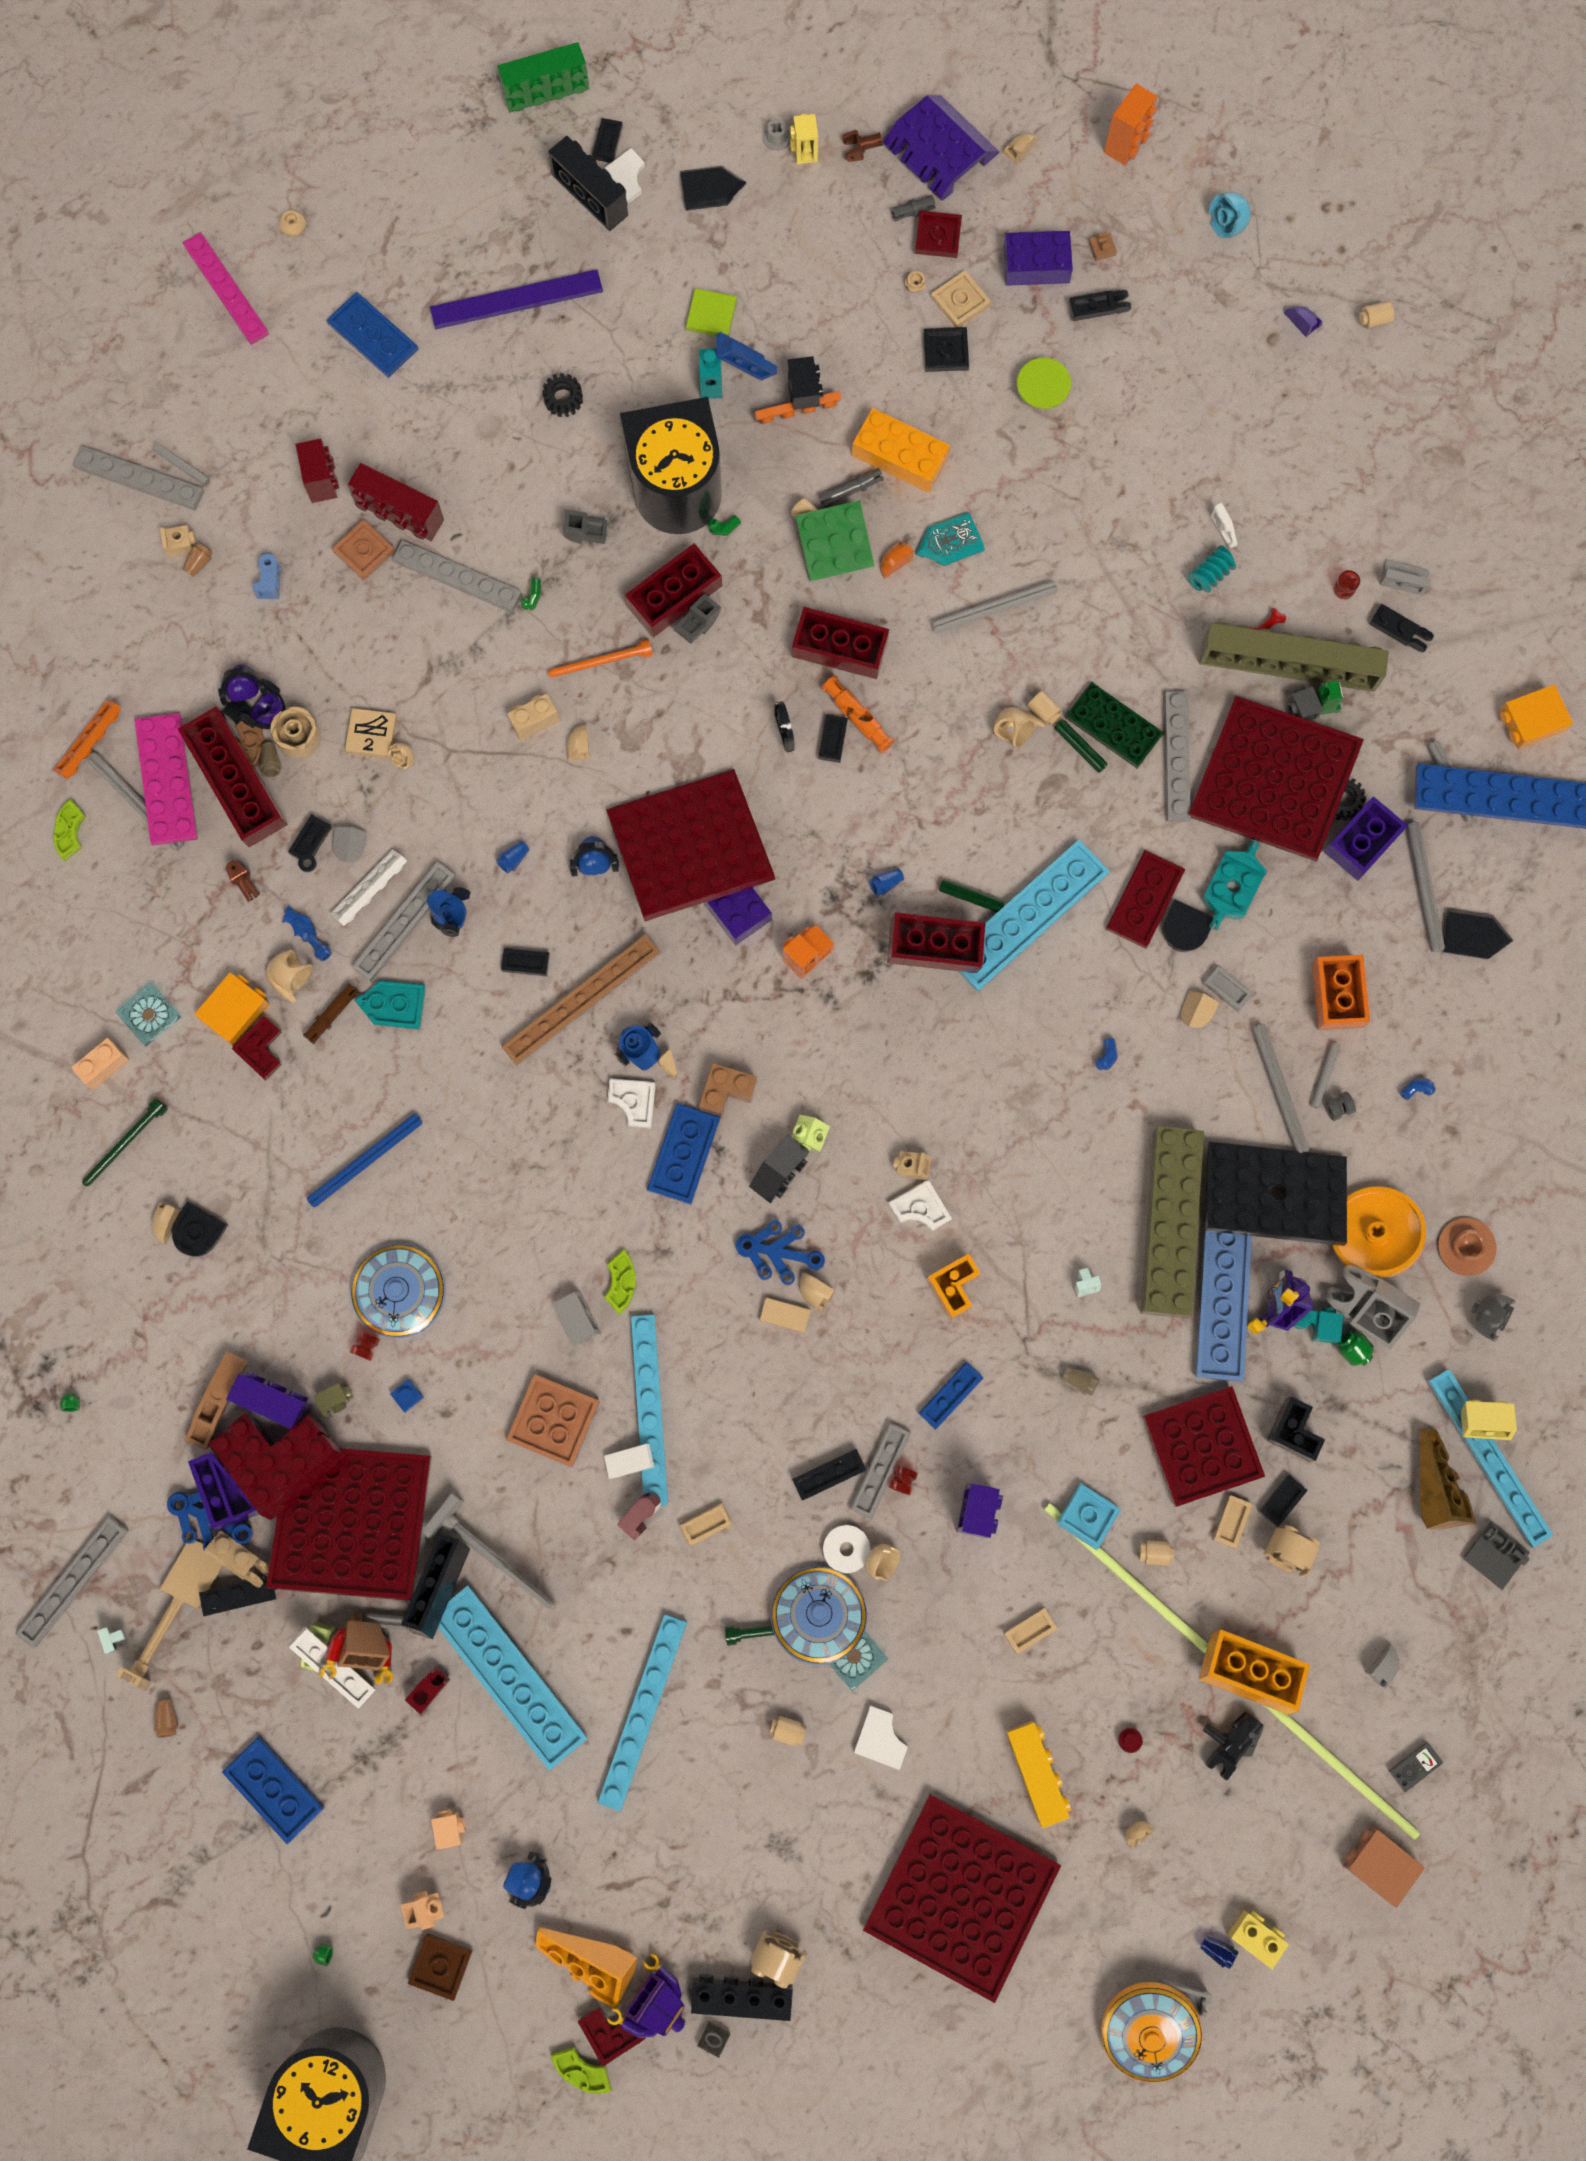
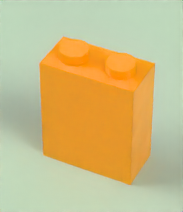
(1535, 716)
(232, 1008)

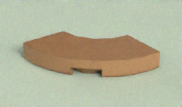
(251, 741)

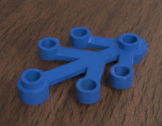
(776, 1252)
(202, 1520)

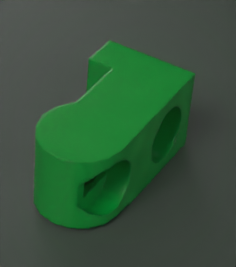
(1330, 697)

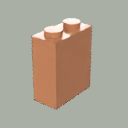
(1383, 1866)

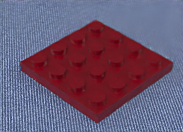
(1203, 1446)

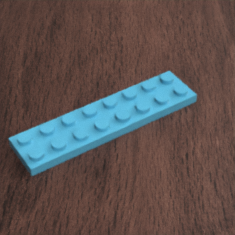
(1036, 910)
(510, 1678)

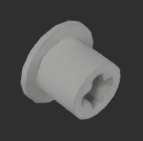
(776, 135)

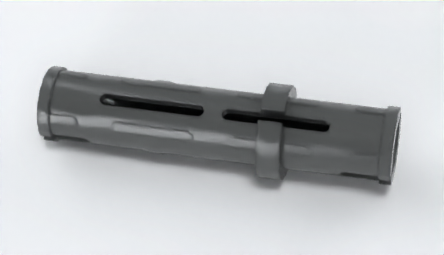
(860, 483)

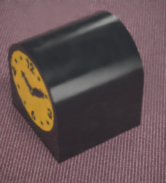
(674, 464)
(322, 2100)

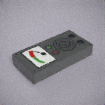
(1415, 1767)

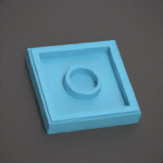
(1088, 1516)

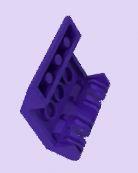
(939, 143)

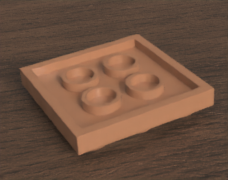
(553, 1420)

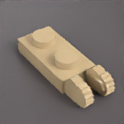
(236, 1558)

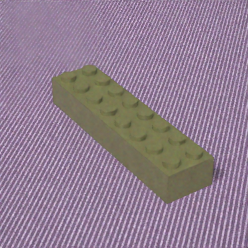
(1293, 656)
(1172, 1222)

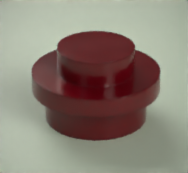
(1130, 1740)

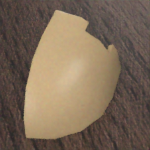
(1020, 146)
(578, 744)
(1198, 1009)
(163, 1221)
(814, 1291)

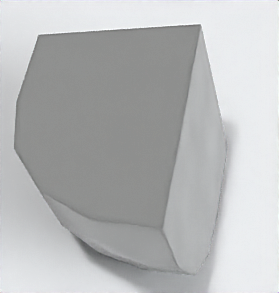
(348, 843)
(1385, 1667)

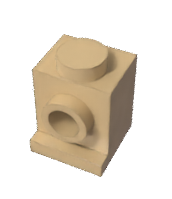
(177, 540)
(918, 1170)

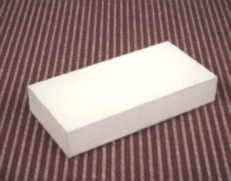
(629, 1461)

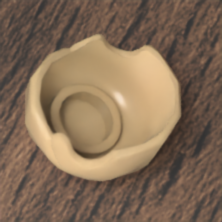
(882, 1561)

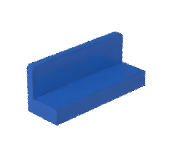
(743, 357)

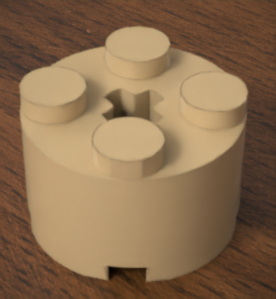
(301, 743)
(1292, 1551)
(777, 1959)

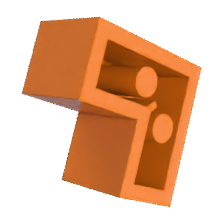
(806, 950)

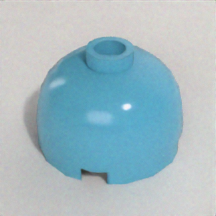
(1229, 214)

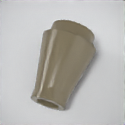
(269, 761)
(1081, 1380)

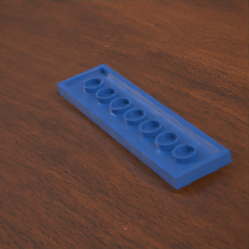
(1500, 796)

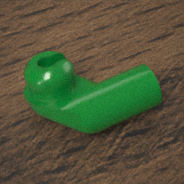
(723, 529)
(535, 593)

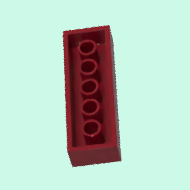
(232, 776)

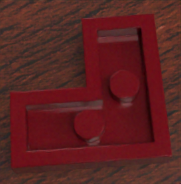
(253, 1048)
(606, 2041)

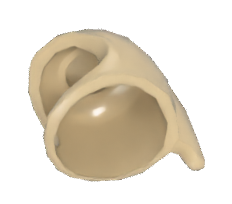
(1022, 723)
(287, 974)

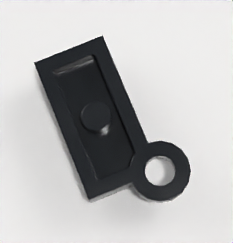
(309, 842)

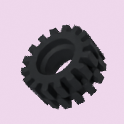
(559, 384)
(1357, 801)

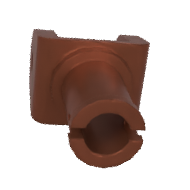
(864, 143)
(240, 876)

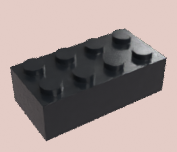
(588, 183)

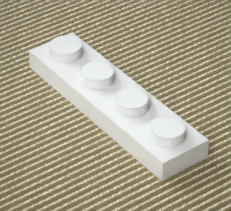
(368, 887)
(346, 1680)

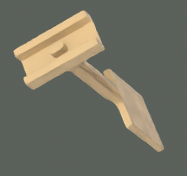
(190, 1574)

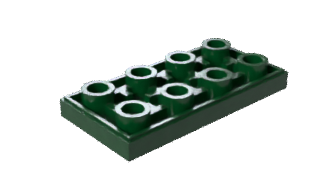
(1114, 725)

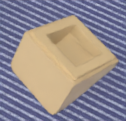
(667, 1063)

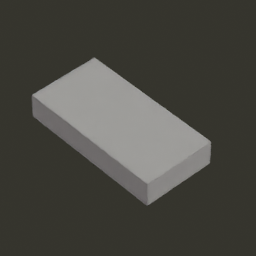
(1227, 988)

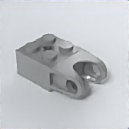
(1374, 1306)

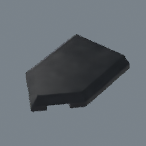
(709, 187)
(1474, 934)

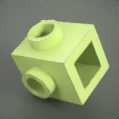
(810, 1132)

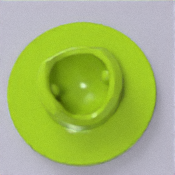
(1044, 383)

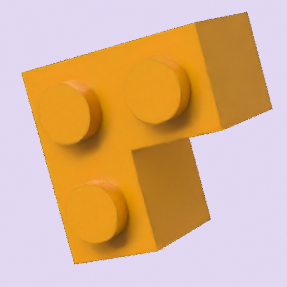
(948, 1285)

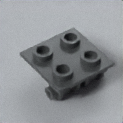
(1497, 1555)

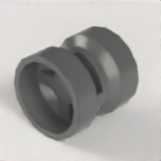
(1339, 1106)

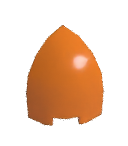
(895, 558)

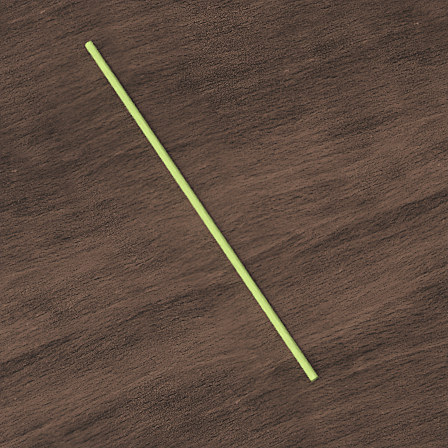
(1284, 1718)

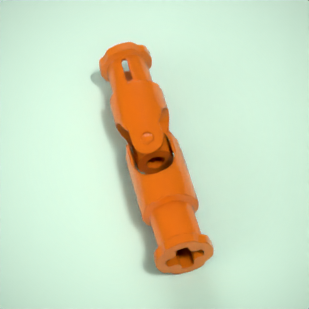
(855, 712)

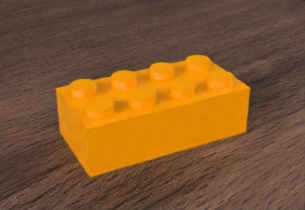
(900, 450)
(1254, 1672)

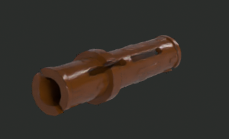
(330, 1014)

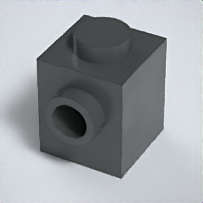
(1305, 704)

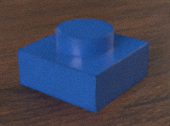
(407, 1396)

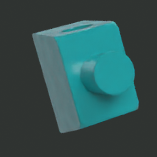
(710, 369)

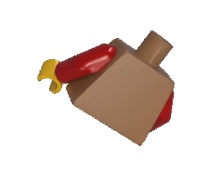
(361, 1647)

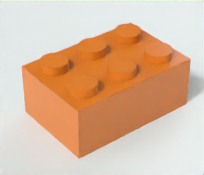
(1131, 124)
(1340, 992)

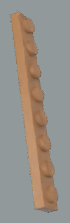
(580, 999)

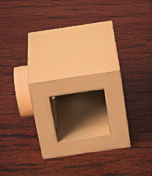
(448, 1829)

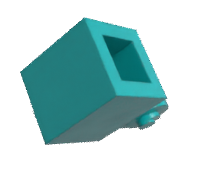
(1325, 1324)

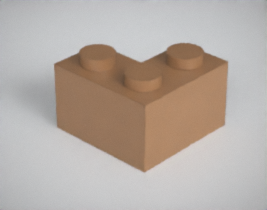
(726, 1083)

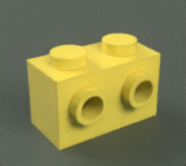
(804, 138)
(1488, 1420)
(1258, 1939)

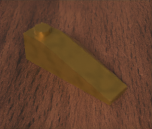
(1440, 1496)

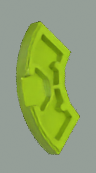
(66, 830)
(622, 1283)
(580, 2073)

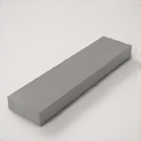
(880, 1471)

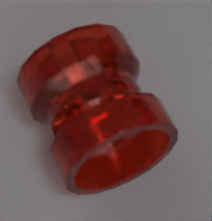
(1347, 579)
(365, 1344)
(903, 1480)

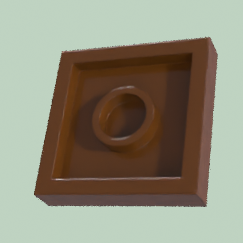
(440, 1967)

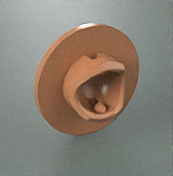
(1467, 1247)

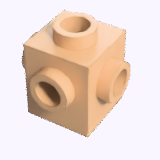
(422, 1910)

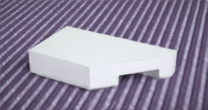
(1224, 525)

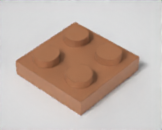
(363, 550)

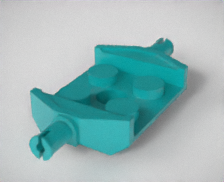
(1244, 871)

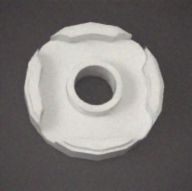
(832, 1552)

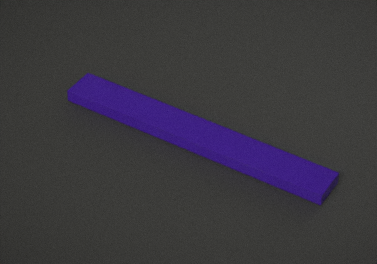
(516, 299)

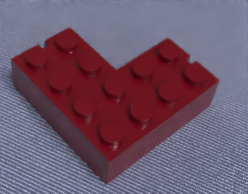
(276, 1472)

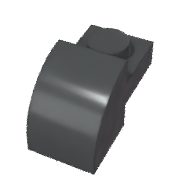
(581, 528)
(699, 619)

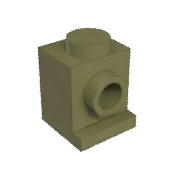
(333, 1399)

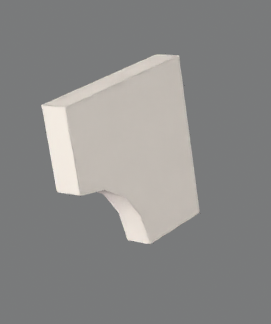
(626, 171)
(635, 1099)
(921, 1205)
(878, 1739)

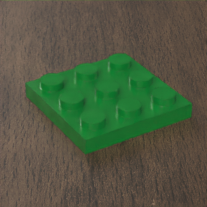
(834, 540)

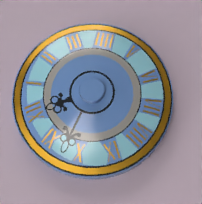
(398, 1291)
(818, 1615)

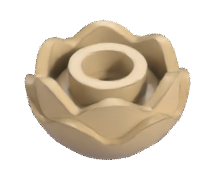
(295, 228)
(401, 755)
(1137, 1833)

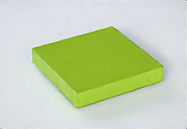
(711, 312)

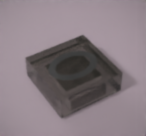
(713, 2039)

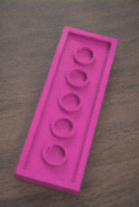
(165, 779)

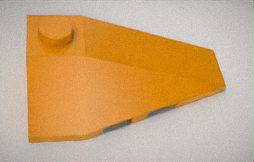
(597, 1964)

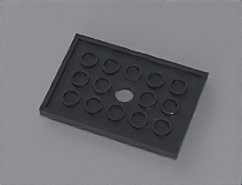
(1241, 1200)

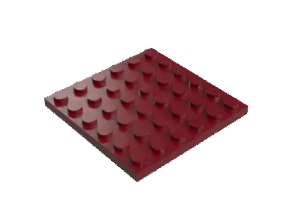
(1276, 778)
(690, 845)
(355, 1528)
(962, 1898)

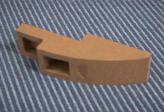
(214, 1401)

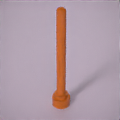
(642, 649)

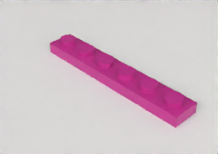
(225, 288)

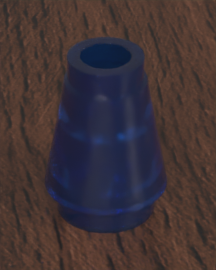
(1219, 1951)

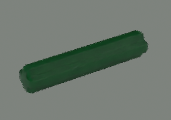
(1081, 746)
(971, 895)

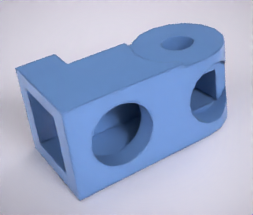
(269, 578)

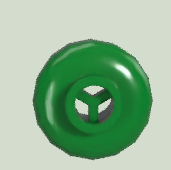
(1356, 1348)

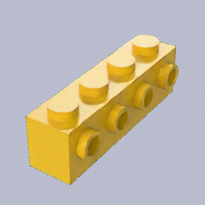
(1037, 1774)

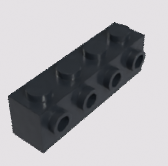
(435, 1586)
(741, 1998)

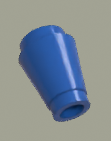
(512, 857)
(885, 881)

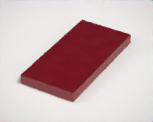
(1145, 899)

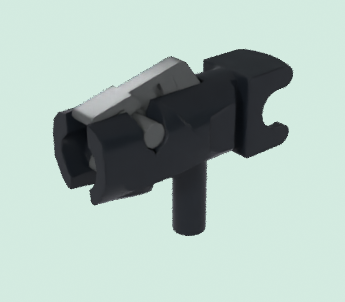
(1237, 1743)

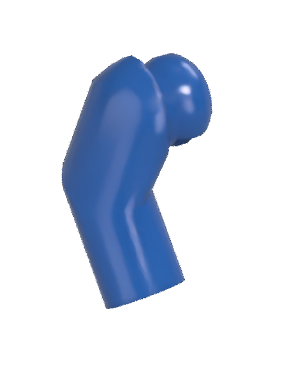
(1109, 1057)
(1418, 1085)

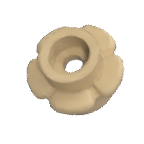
(915, 276)

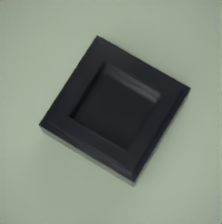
(234, 709)

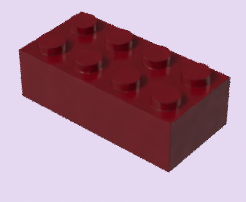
(395, 502)
(673, 590)
(840, 642)
(936, 942)

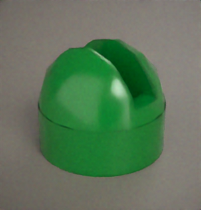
(69, 1403)
(323, 1954)

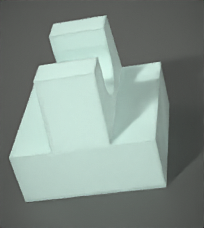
(1087, 1284)
(109, 1639)

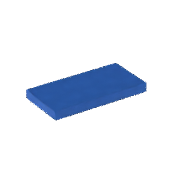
(372, 334)
(683, 1154)
(273, 1790)

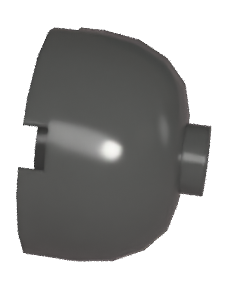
(1492, 1314)

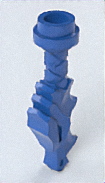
(304, 928)

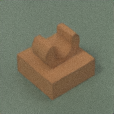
(1102, 246)

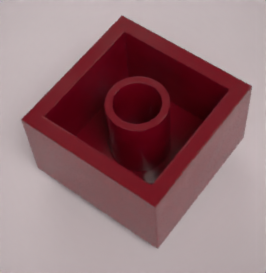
(317, 470)

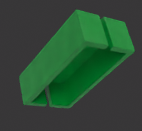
(543, 77)

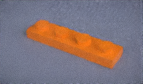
(787, 411)
(83, 744)

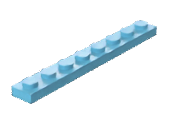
(649, 1403)
(1493, 1464)
(642, 1713)

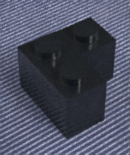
(804, 382)
(779, 1169)
(1289, 1431)

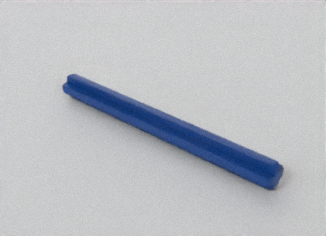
(364, 1160)

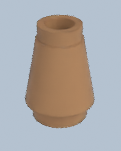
(197, 559)
(165, 1719)

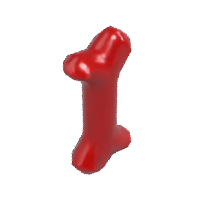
(1275, 618)

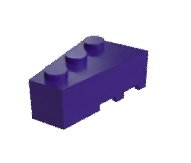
(219, 1493)

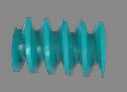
(1212, 569)

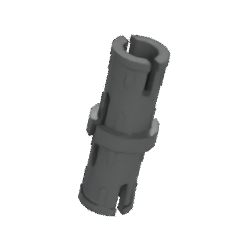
(913, 208)

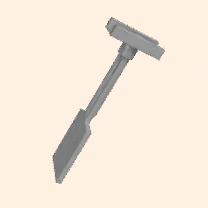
(445, 1518)

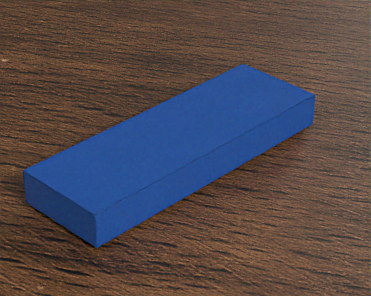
(950, 1395)

